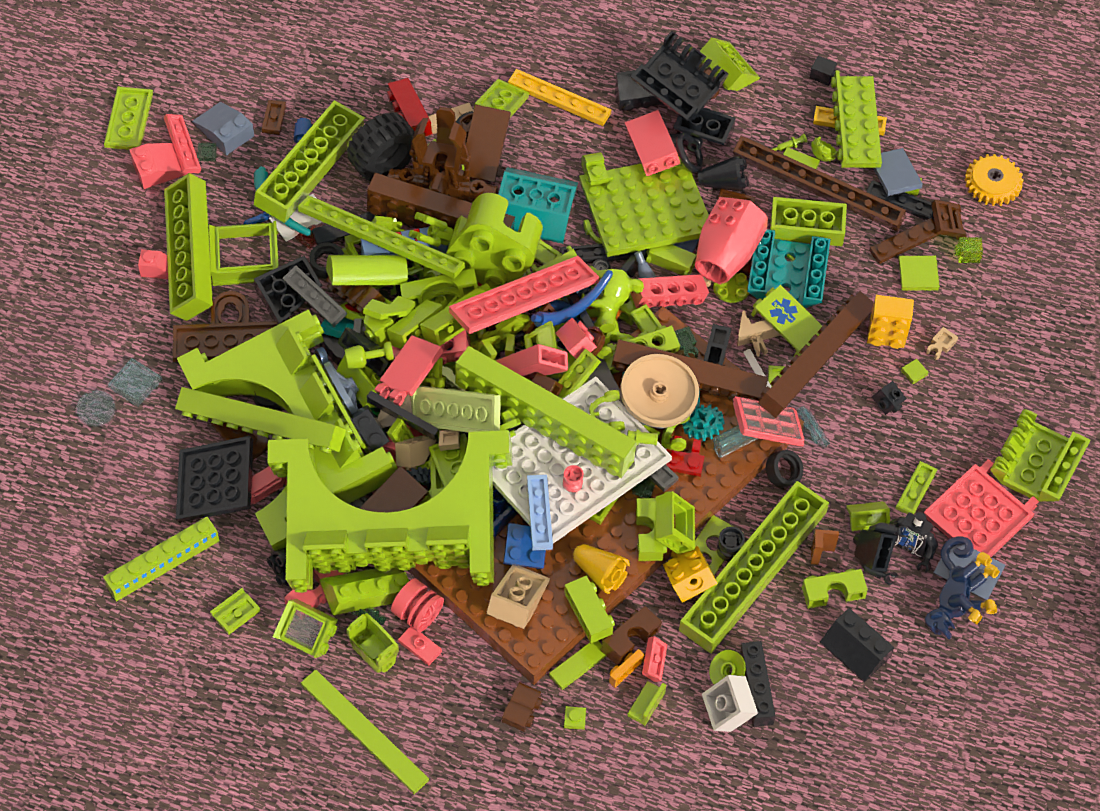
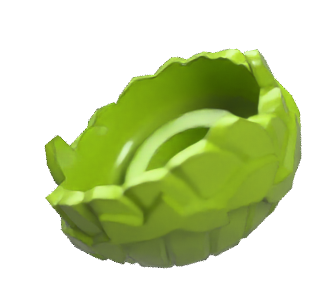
(823, 150)

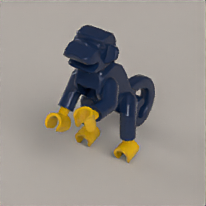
(956, 592)

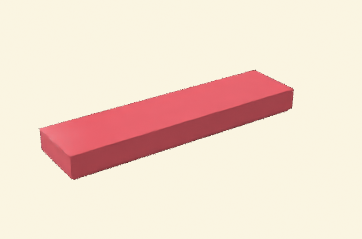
(182, 143)

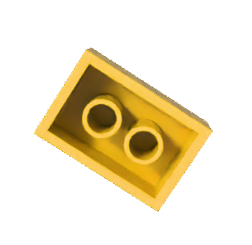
(890, 321)

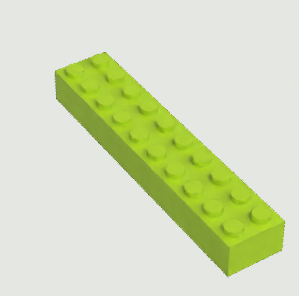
(547, 412)
(753, 567)

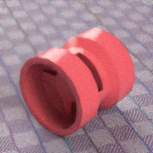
(576, 476)

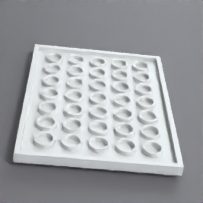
(544, 456)

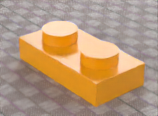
(630, 663)

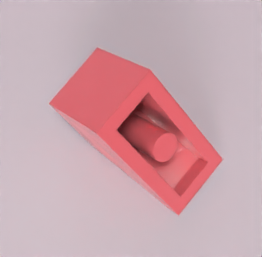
(153, 264)

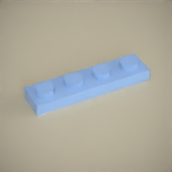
(539, 512)

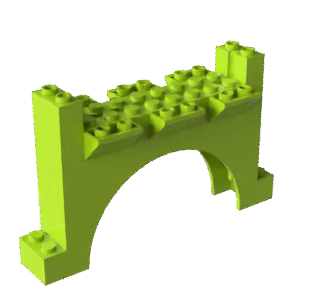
(283, 371)
(447, 529)

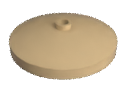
(659, 390)

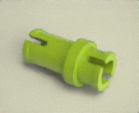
(643, 437)

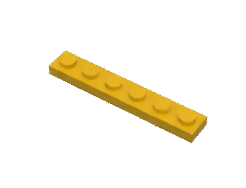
(560, 97)

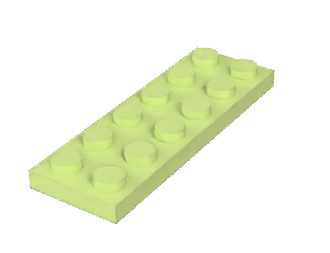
(457, 409)

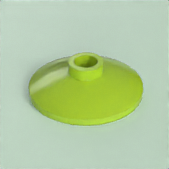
(723, 663)

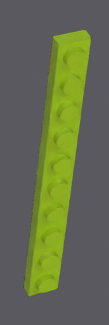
(381, 236)

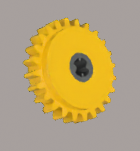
(993, 180)

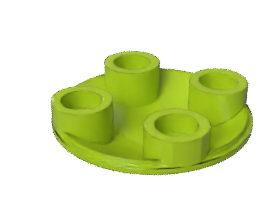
(733, 290)

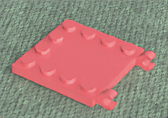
(980, 510)

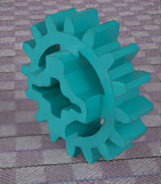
(704, 423)

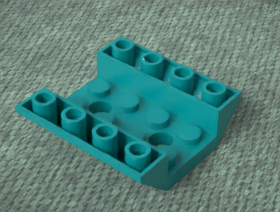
(535, 198)
(803, 276)

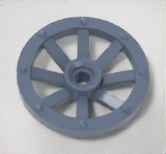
(345, 387)

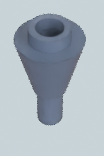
(643, 268)

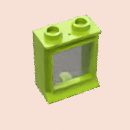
(306, 628)

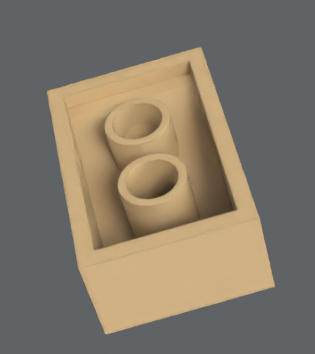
(517, 596)

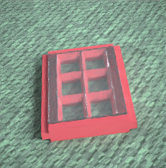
(758, 423)

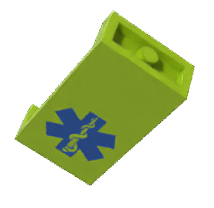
(787, 317)

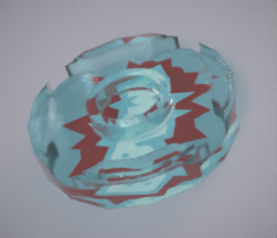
(98, 413)

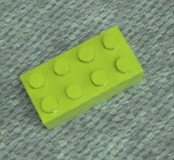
(801, 219)

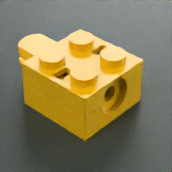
(689, 573)

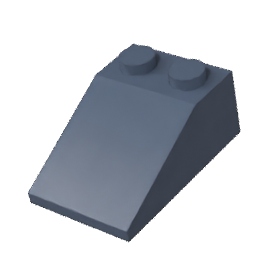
(225, 127)

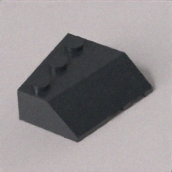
(277, 294)

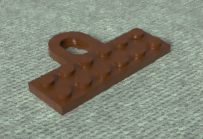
(219, 336)

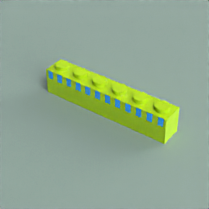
(161, 558)

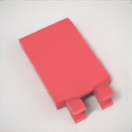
(408, 369)

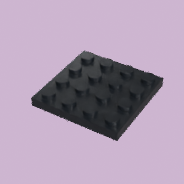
(214, 479)

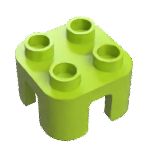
(492, 247)

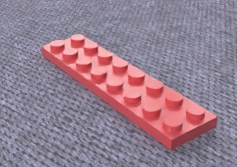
(523, 294)

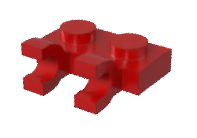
(685, 462)

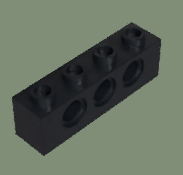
(758, 683)

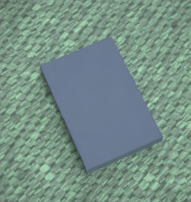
(897, 173)
(983, 591)

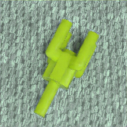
(437, 233)

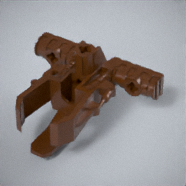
(441, 162)

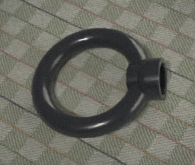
(697, 151)

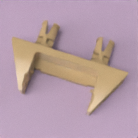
(755, 334)

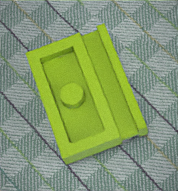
(235, 611)

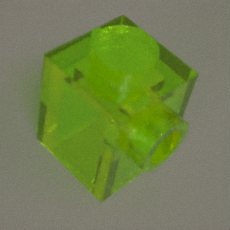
(969, 250)

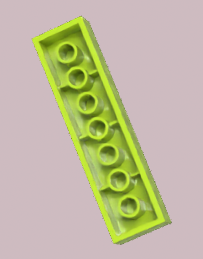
(308, 162)
(188, 247)

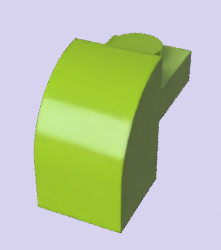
(594, 168)

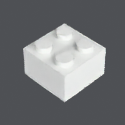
(729, 703)

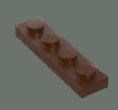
(904, 241)

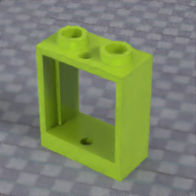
(682, 537)

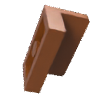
(823, 541)

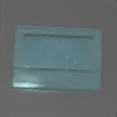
(811, 423)

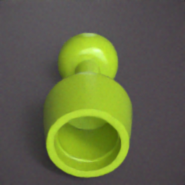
(357, 356)

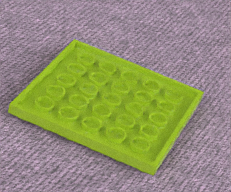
(643, 210)

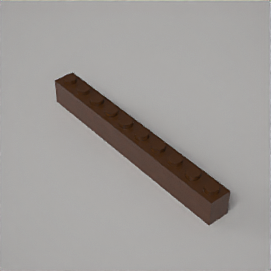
(820, 183)
(815, 356)

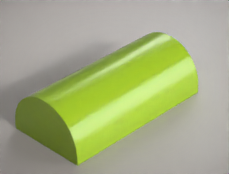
(367, 269)

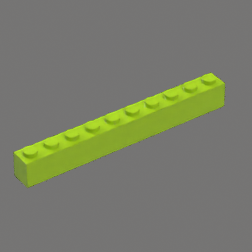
(260, 419)

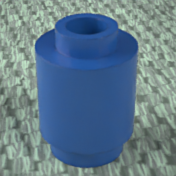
(301, 128)

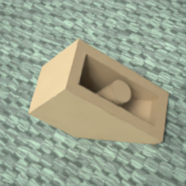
(413, 451)

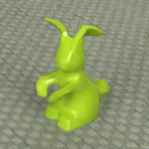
(611, 299)

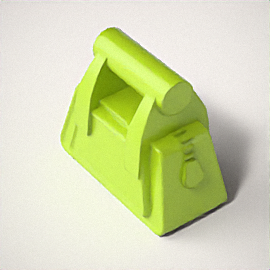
(542, 335)

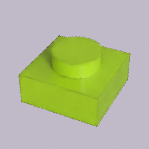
(575, 718)

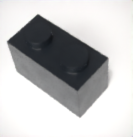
(370, 428)

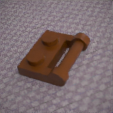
(944, 221)

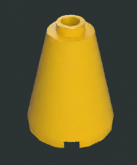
(601, 566)

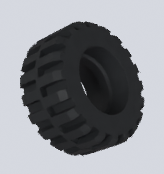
(381, 145)

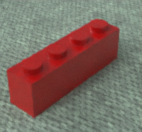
(408, 104)

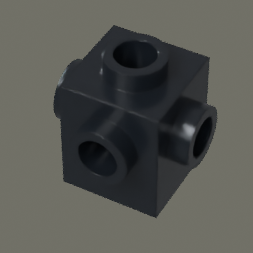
(889, 398)

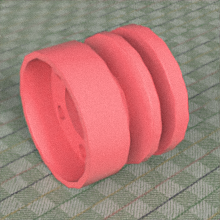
(417, 605)

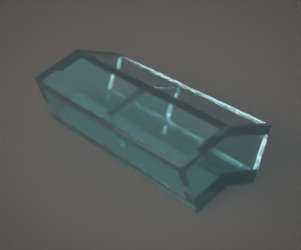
(730, 441)

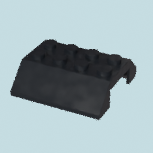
(679, 78)

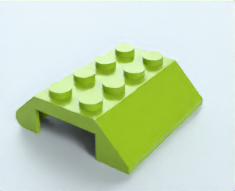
(1038, 459)

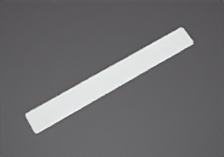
(754, 364)

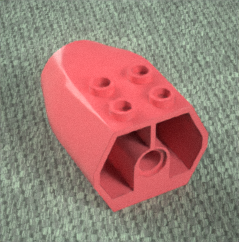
(729, 238)

